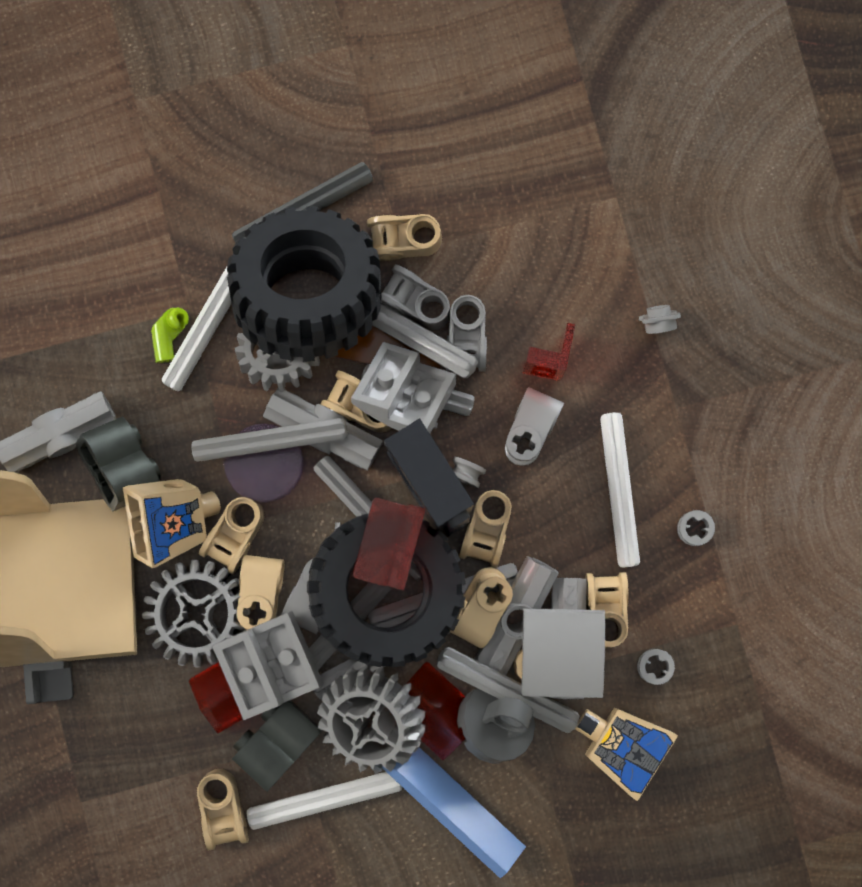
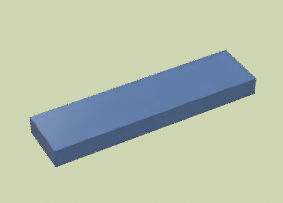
(458, 812)

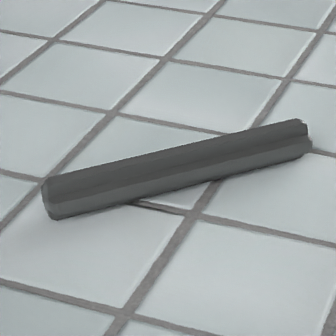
(321, 195)

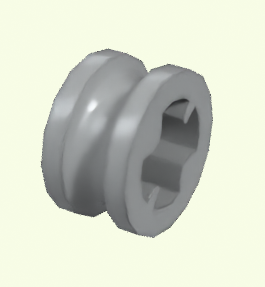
(467, 471)
(695, 540)
(661, 656)

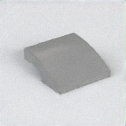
(402, 389)
(563, 653)
(268, 665)

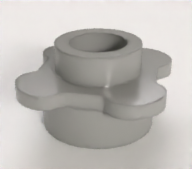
(660, 319)

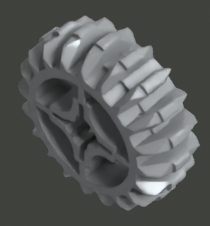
(175, 586)
(395, 727)

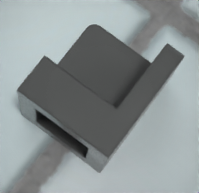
(48, 681)

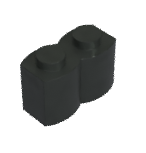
(116, 460)
(276, 744)

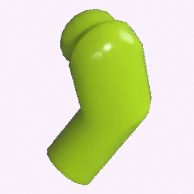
(165, 331)

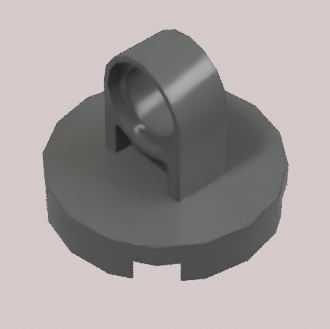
(495, 727)

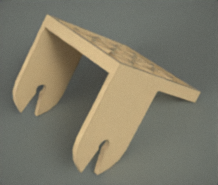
(63, 578)

